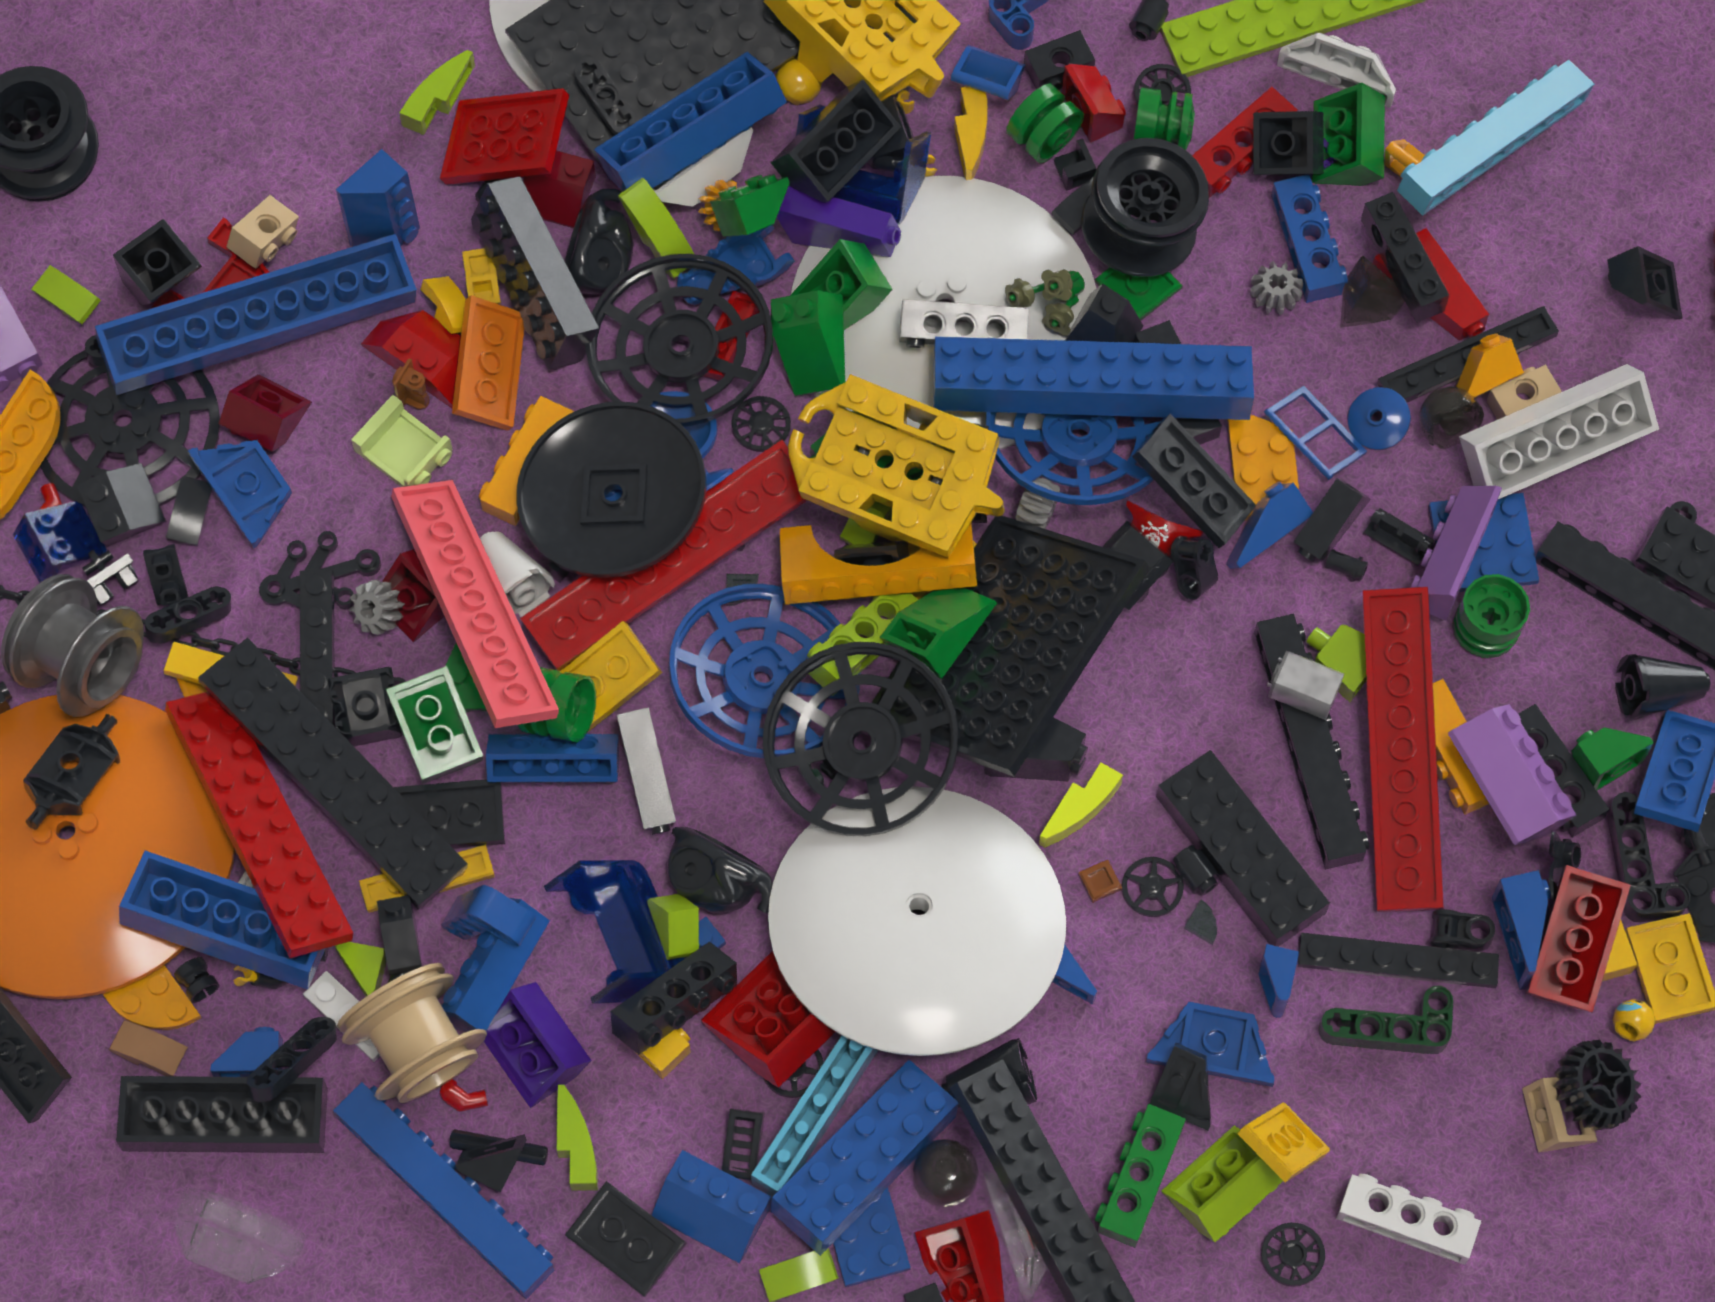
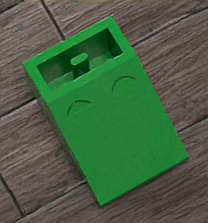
(938, 626)

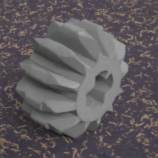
(1276, 297)
(1035, 508)
(376, 607)

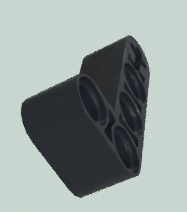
(1640, 859)

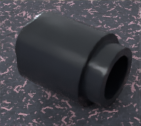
(1149, 19)
(1196, 870)

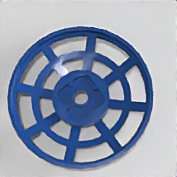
(1075, 452)
(746, 661)

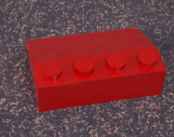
(767, 1024)

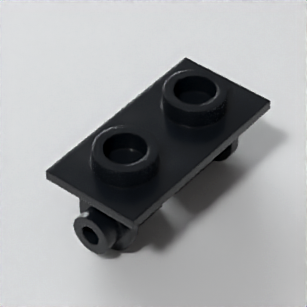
(1398, 536)

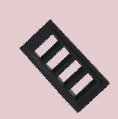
(746, 1115)

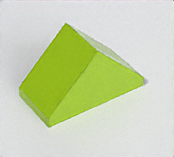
(676, 924)
(364, 963)

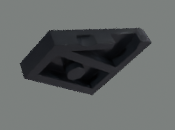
(1185, 1087)

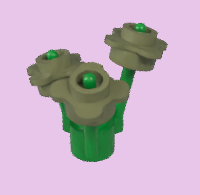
(1059, 284)

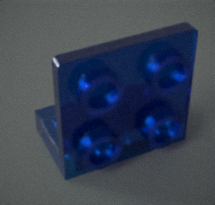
(56, 538)

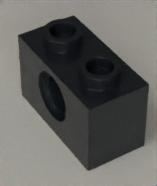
(1067, 50)

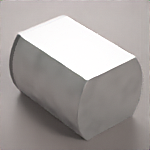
(1305, 684)

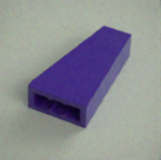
(823, 224)

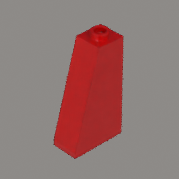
(1464, 311)

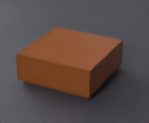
(1100, 881)

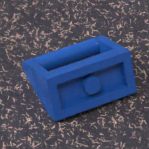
(988, 72)
(1277, 976)

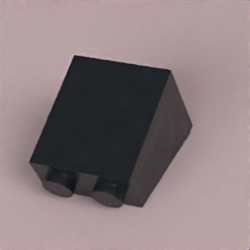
(154, 263)
(1054, 756)

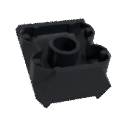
(1134, 543)
(363, 706)

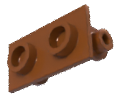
(410, 386)

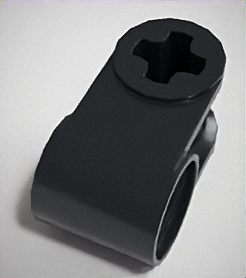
(1196, 566)
(1459, 930)

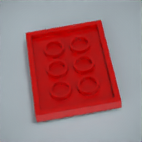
(504, 136)

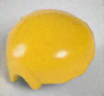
(797, 83)

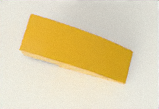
(971, 129)

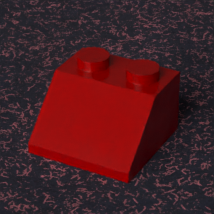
(1094, 98)

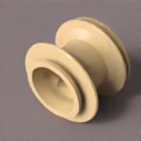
(412, 1033)

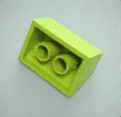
(1222, 1185)

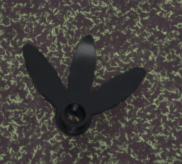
(1564, 853)

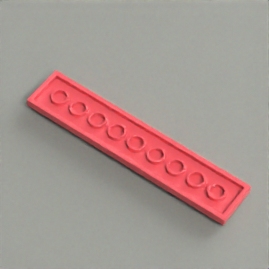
(474, 604)

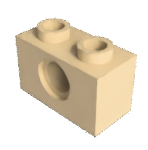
(263, 232)
(1533, 382)

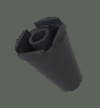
(1657, 685)
(1014, 1058)

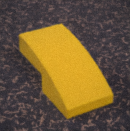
(481, 276)
(449, 302)

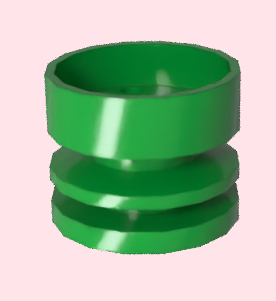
(1162, 120)
(1500, 602)
(576, 703)

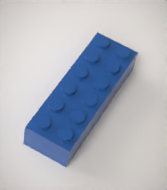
(692, 124)
(210, 918)
(864, 1157)

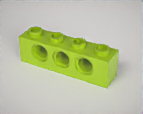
(865, 622)

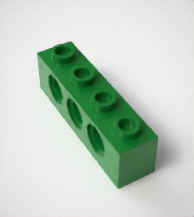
(1128, 1226)

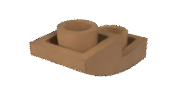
(148, 1048)

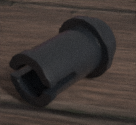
(1347, 564)

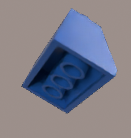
(378, 202)
(489, 976)

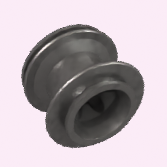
(63, 639)

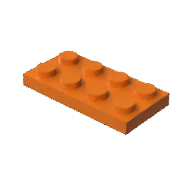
(488, 363)

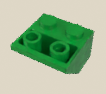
(751, 206)

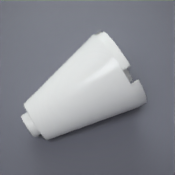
(521, 576)

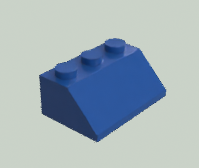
(711, 1206)

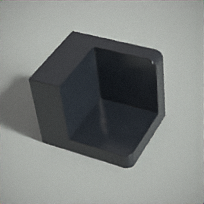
(1075, 167)

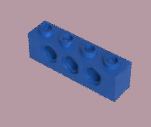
(1302, 194)
(552, 759)

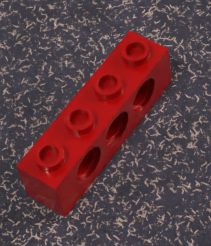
(1224, 147)

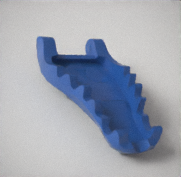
(745, 253)

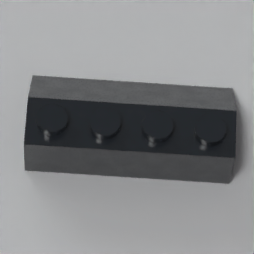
(836, 142)

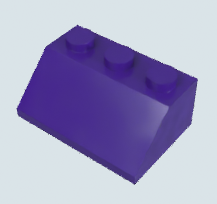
(534, 1044)

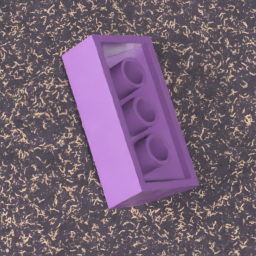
(1456, 546)
(1512, 774)

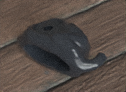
(599, 244)
(714, 873)

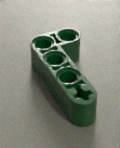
(1385, 1023)

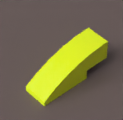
(1081, 805)

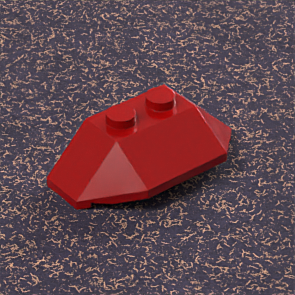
(424, 341)

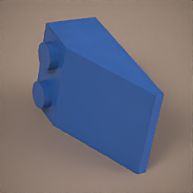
(1521, 913)

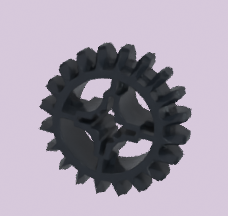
(1597, 1105)

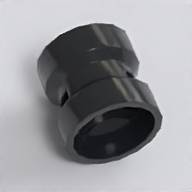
(196, 978)

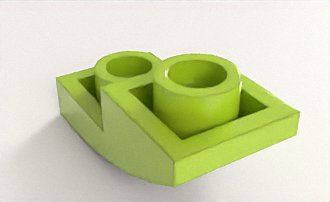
(66, 294)
(798, 1274)

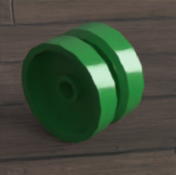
(1044, 123)

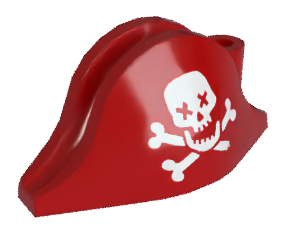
(1159, 529)

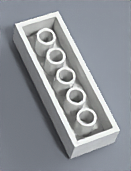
(1561, 431)

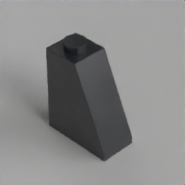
(1330, 520)

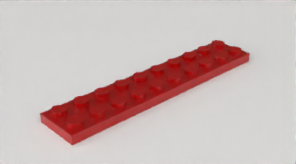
(730, 517)
(1403, 750)
(260, 826)

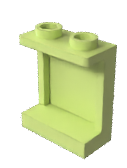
(401, 445)

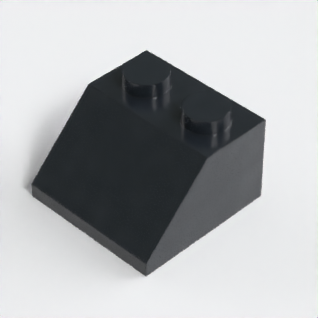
(1288, 143)
(121, 503)

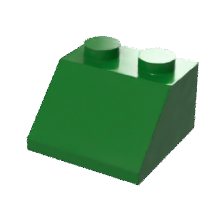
(1609, 754)

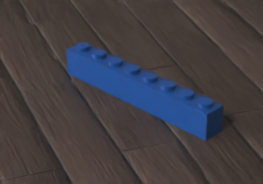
(444, 1190)

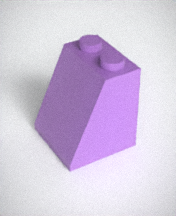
(16, 348)

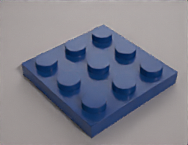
(1505, 544)

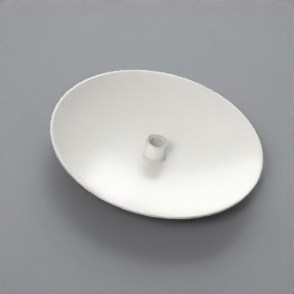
(908, 978)

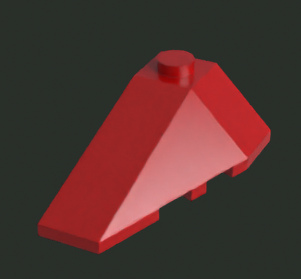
(965, 1258)

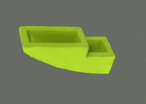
(437, 92)
(654, 222)
(575, 1143)

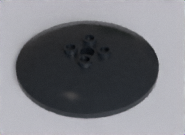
(601, 451)

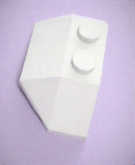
(1337, 64)
(716, 165)

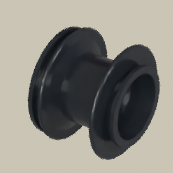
(44, 160)
(1152, 183)

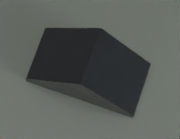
(491, 1162)

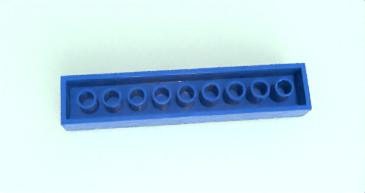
(255, 314)
(1093, 378)

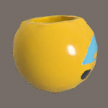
(1633, 1020)

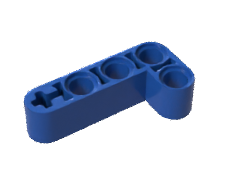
(1014, 19)
(489, 911)

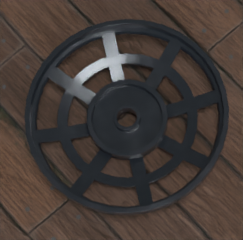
(678, 326)
(131, 439)
(850, 722)

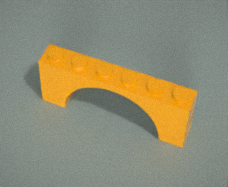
(816, 576)

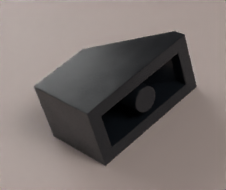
(399, 934)

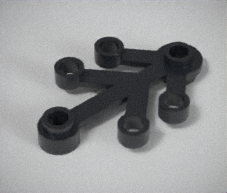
(289, 585)

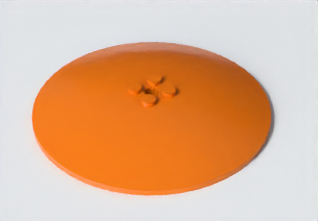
(66, 893)

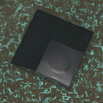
(1646, 280)
(1105, 319)

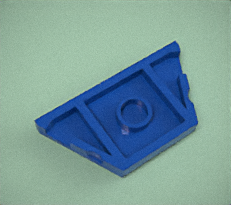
(245, 485)
(1224, 1036)

